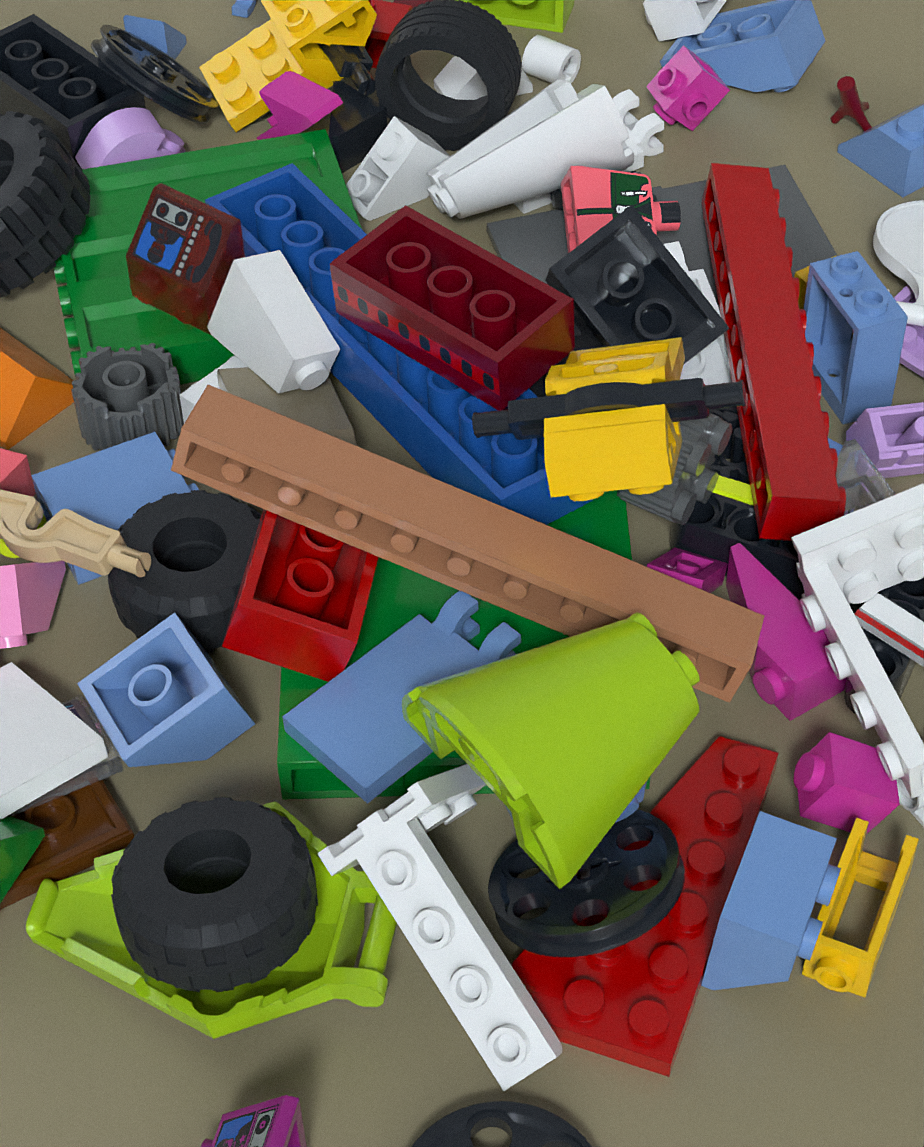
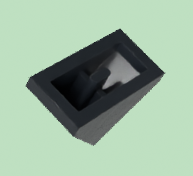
(354, 125)

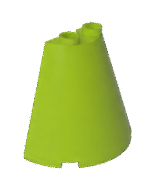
(564, 732)

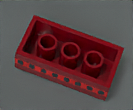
(453, 307)

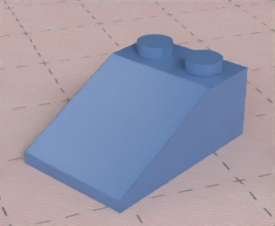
(758, 44)

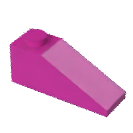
(789, 657)

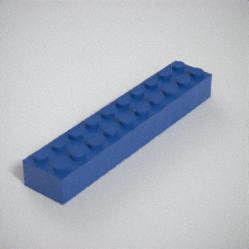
(407, 398)

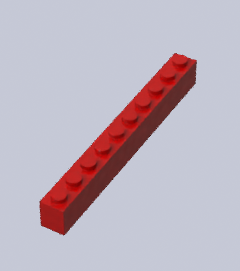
(767, 349)

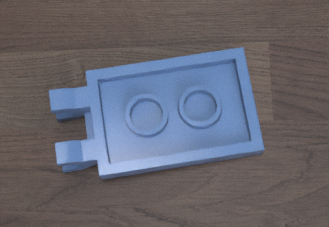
(357, 717)

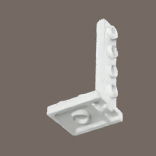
(851, 564)
(445, 925)

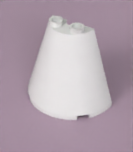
(533, 151)

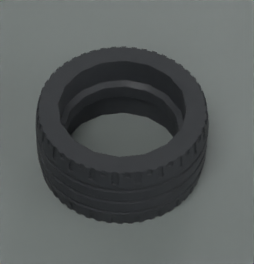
(462, 32)

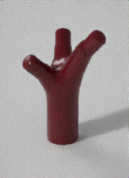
(850, 103)

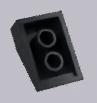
(635, 289)

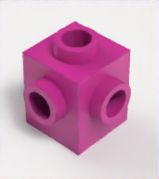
(686, 89)

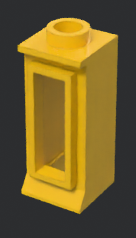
(837, 963)

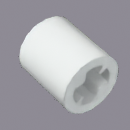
(550, 60)

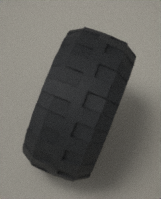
(196, 567)
(214, 894)

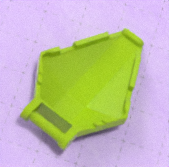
(80, 926)

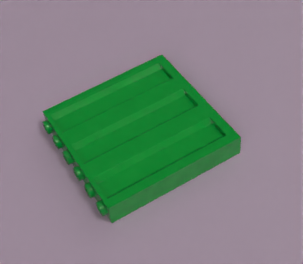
(97, 265)

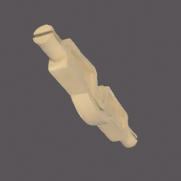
(65, 538)

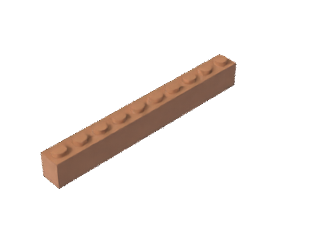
(455, 535)

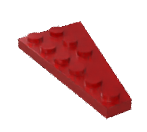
(642, 994)

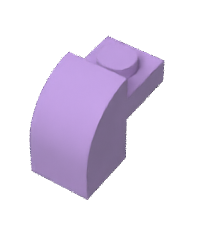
(127, 137)

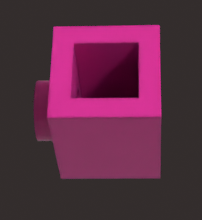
(843, 783)

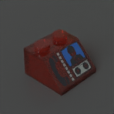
(182, 255)

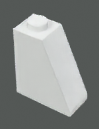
(273, 324)

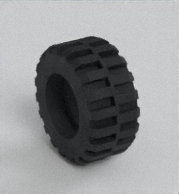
(40, 200)

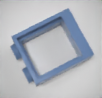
(844, 297)

